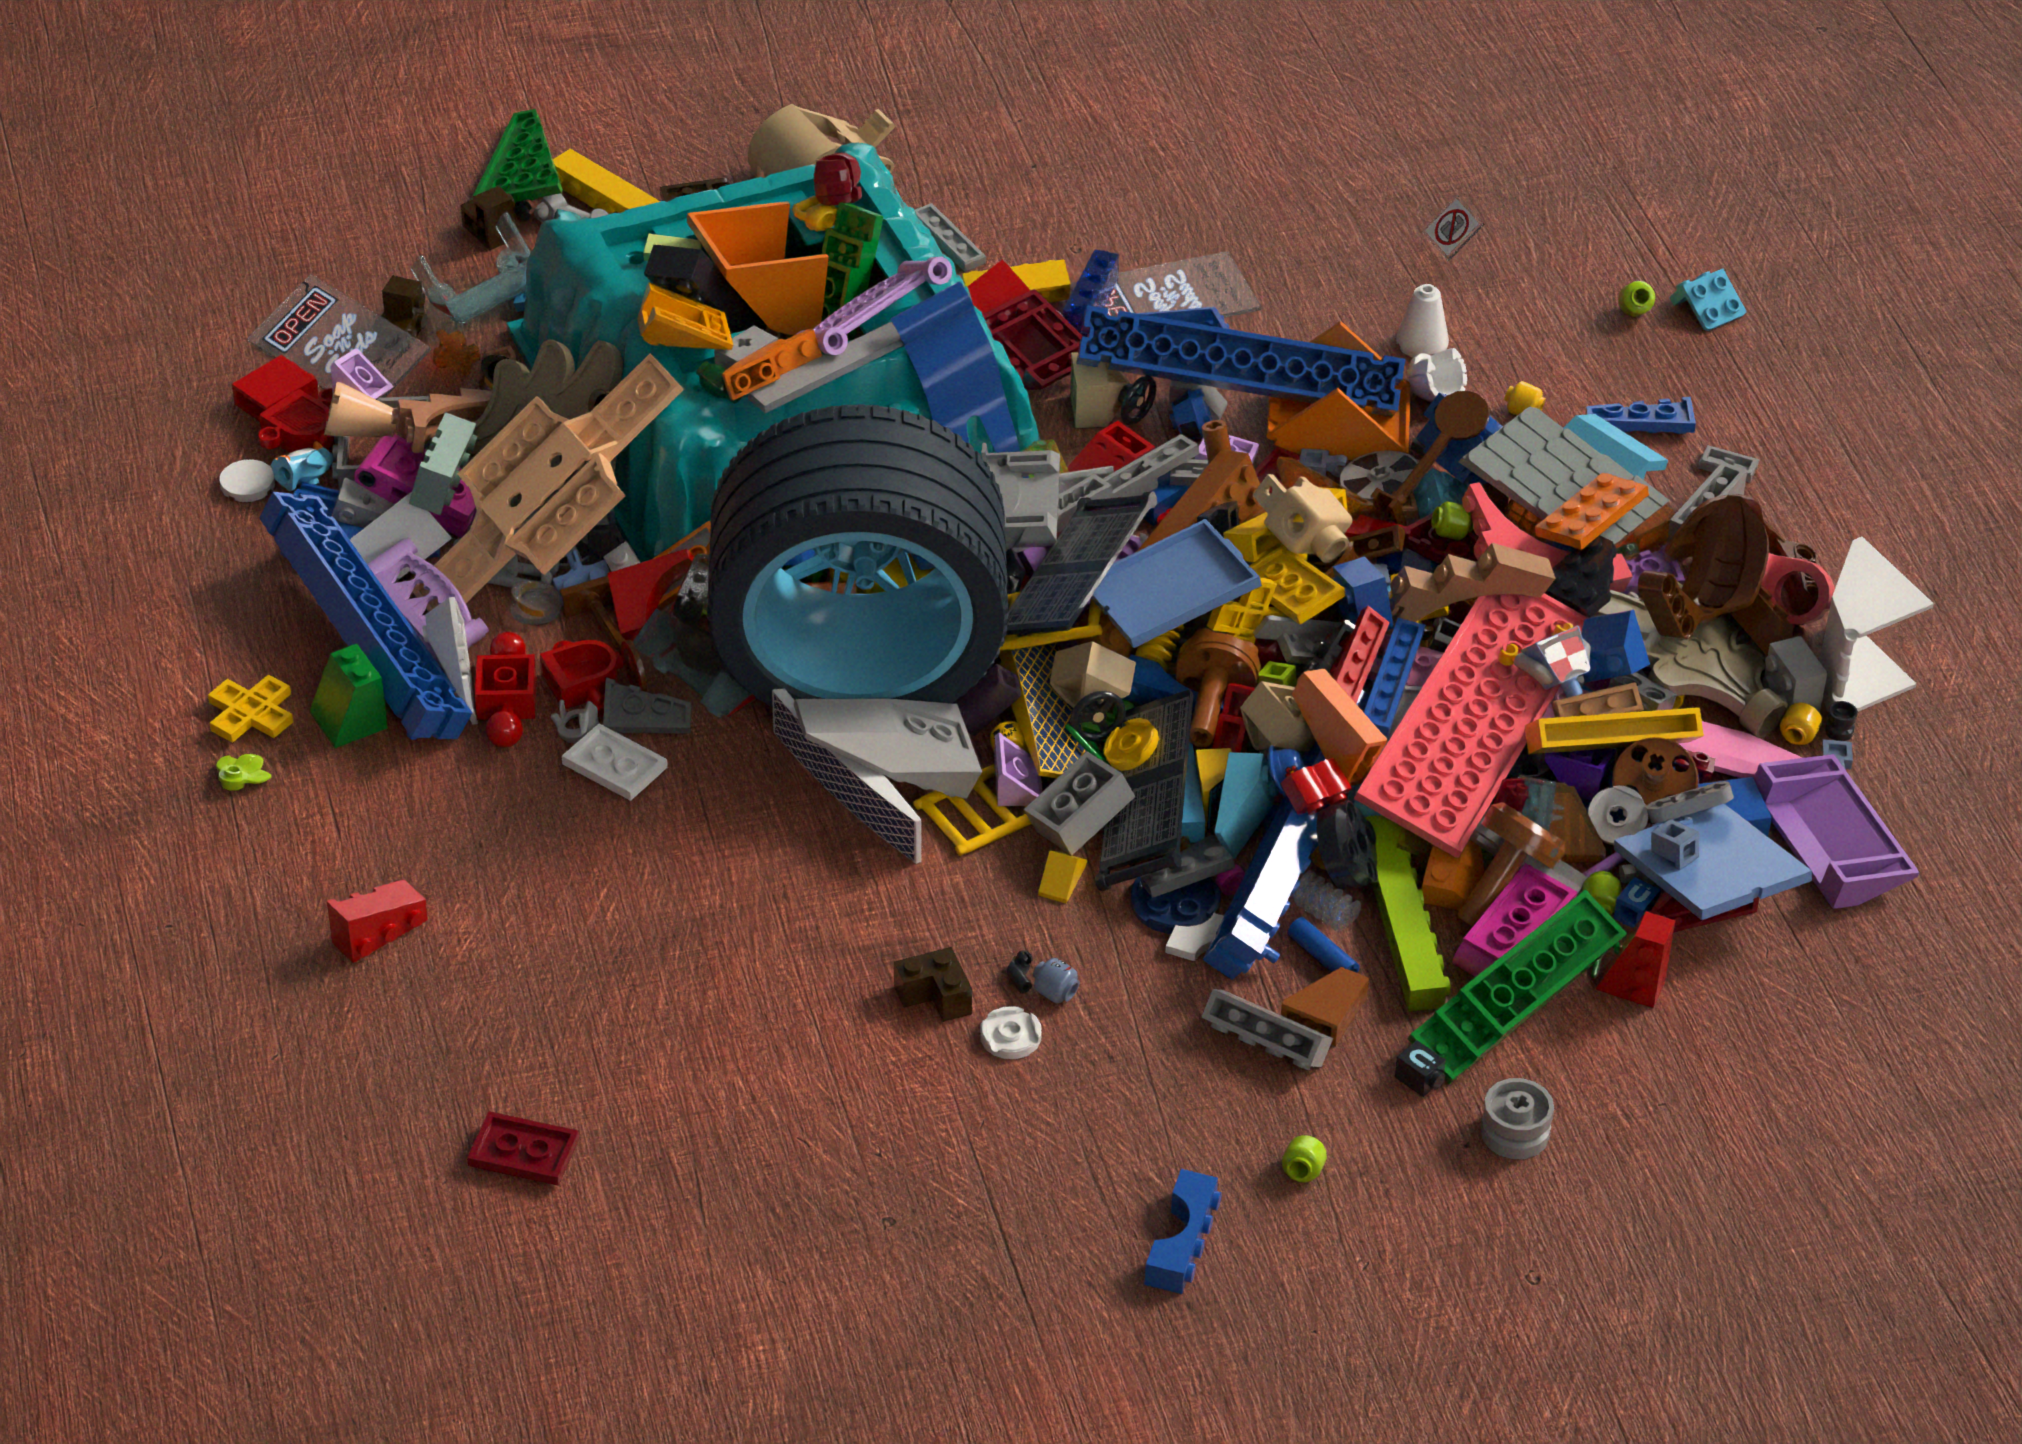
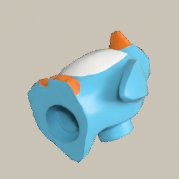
(302, 466)

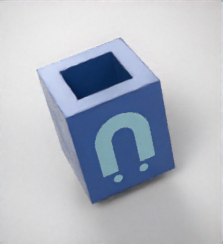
(1635, 901)

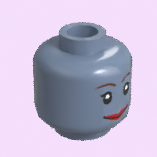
(1056, 980)

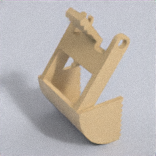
(797, 139)

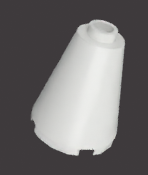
(1423, 324)

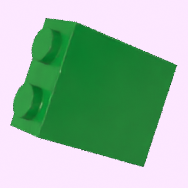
(349, 698)

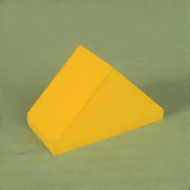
(1061, 876)

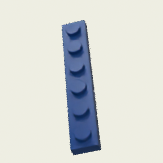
(1394, 674)

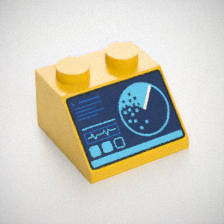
(1211, 772)

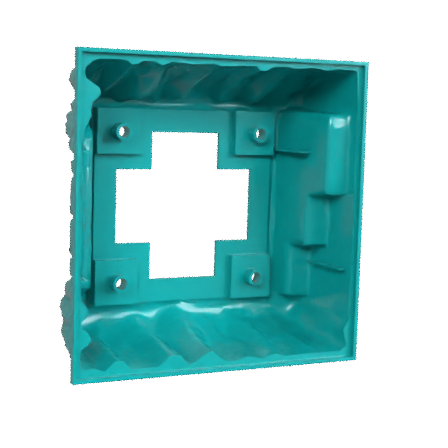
(590, 286)

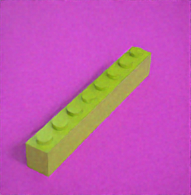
(1406, 922)

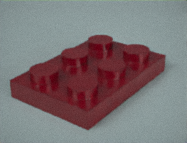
(523, 1148)

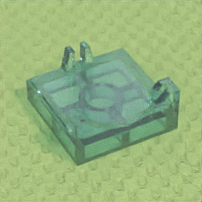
(1540, 801)

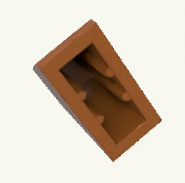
(1328, 1003)

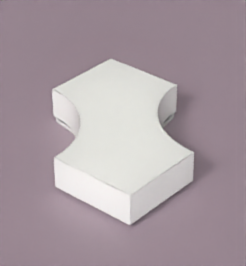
(1193, 940)

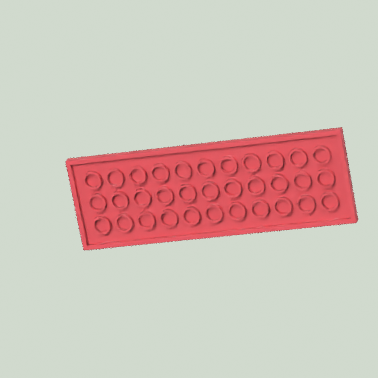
(1465, 723)

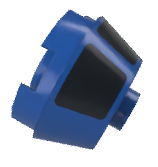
(1190, 413)

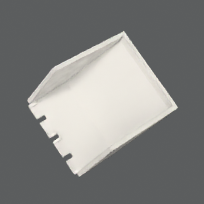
(1865, 600)

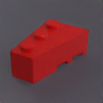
(375, 918)
(1642, 962)

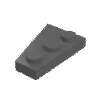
(641, 712)
(1198, 863)

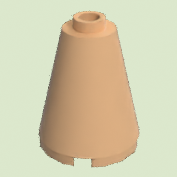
(357, 414)

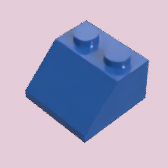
(1615, 645)

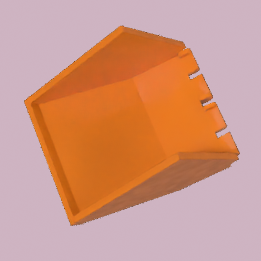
(750, 254)
(1337, 421)

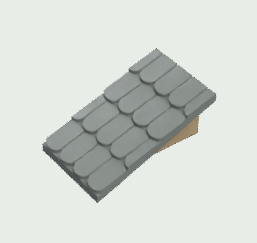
(1547, 465)

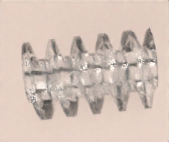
(1326, 902)

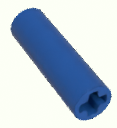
(1320, 946)

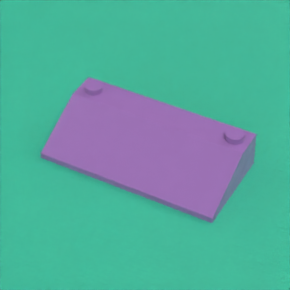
(1833, 829)

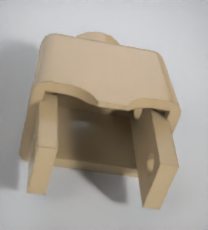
(1322, 514)

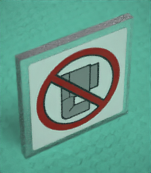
(1453, 228)

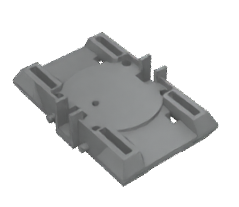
(1027, 502)

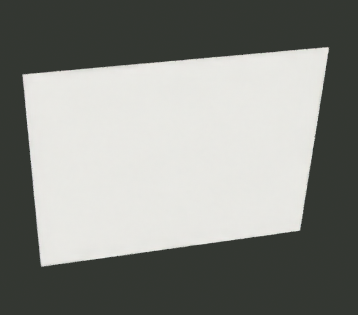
(400, 523)

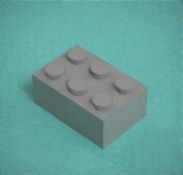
(1079, 803)

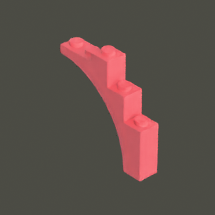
(1496, 528)

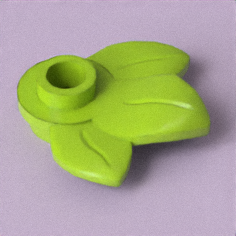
(237, 772)

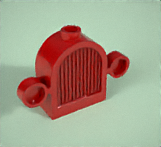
(296, 422)
(579, 671)

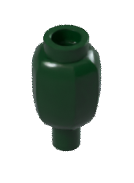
(712, 380)

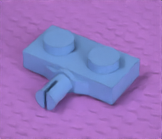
(579, 573)

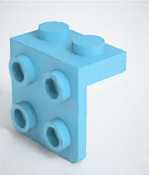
(1711, 299)
(1436, 489)

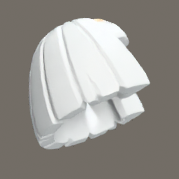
(1437, 373)

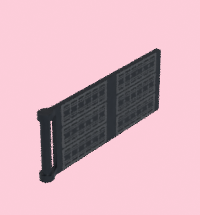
(1077, 563)
(1153, 819)

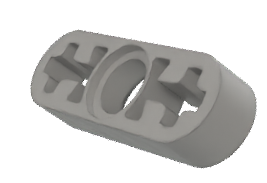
(1689, 802)

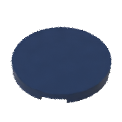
(1180, 907)

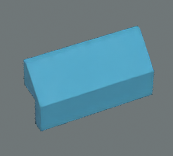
(1617, 445)

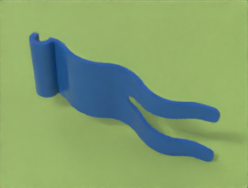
(957, 366)

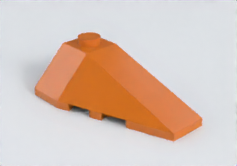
(1452, 879)

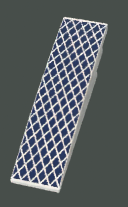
(856, 786)

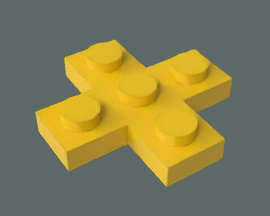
(1243, 617)
(250, 708)

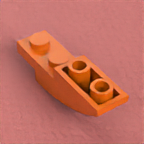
(770, 362)

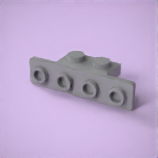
(1294, 639)

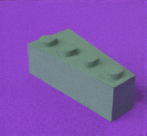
(442, 463)

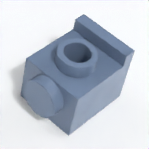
(1675, 843)

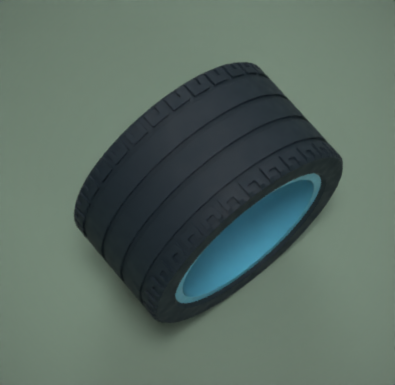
(859, 494)

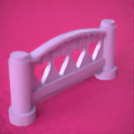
(833, 330)
(401, 555)

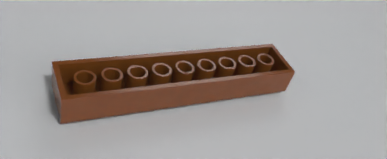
(1224, 480)

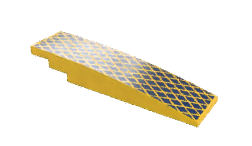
(1042, 710)

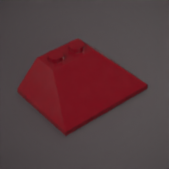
(1034, 339)

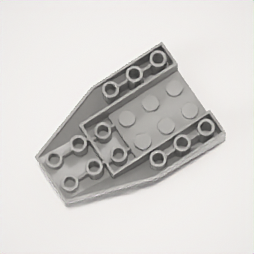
(897, 738)

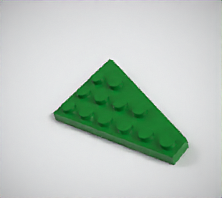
(522, 161)

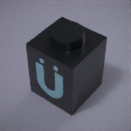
(1420, 1068)

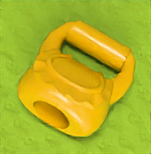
(815, 214)

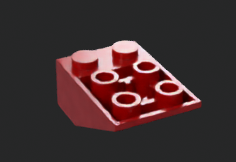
(1111, 447)

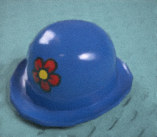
(1282, 764)

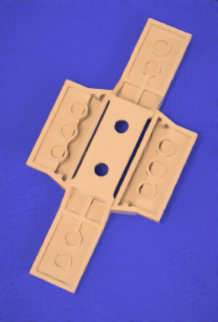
(521, 464)

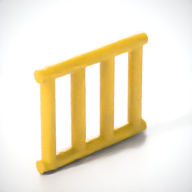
(1092, 629)
(987, 834)

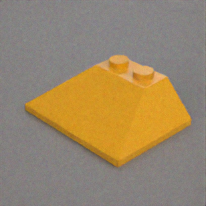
(681, 321)

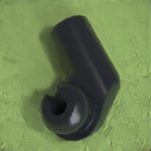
(1018, 969)

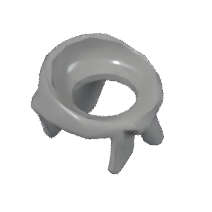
(587, 719)

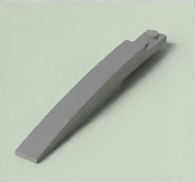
(1130, 480)

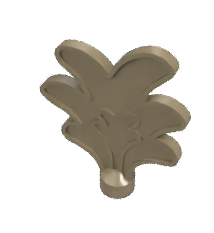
(554, 383)
(1708, 665)

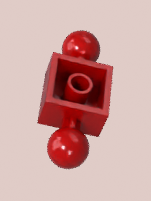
(505, 688)

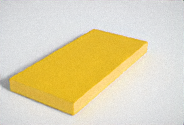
(1300, 587)

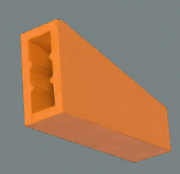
(1338, 724)

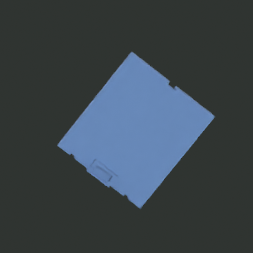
(1173, 582)
(1731, 868)

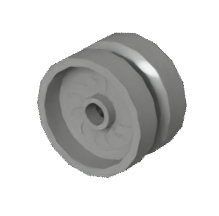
(1517, 1118)

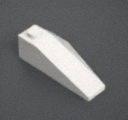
(448, 641)

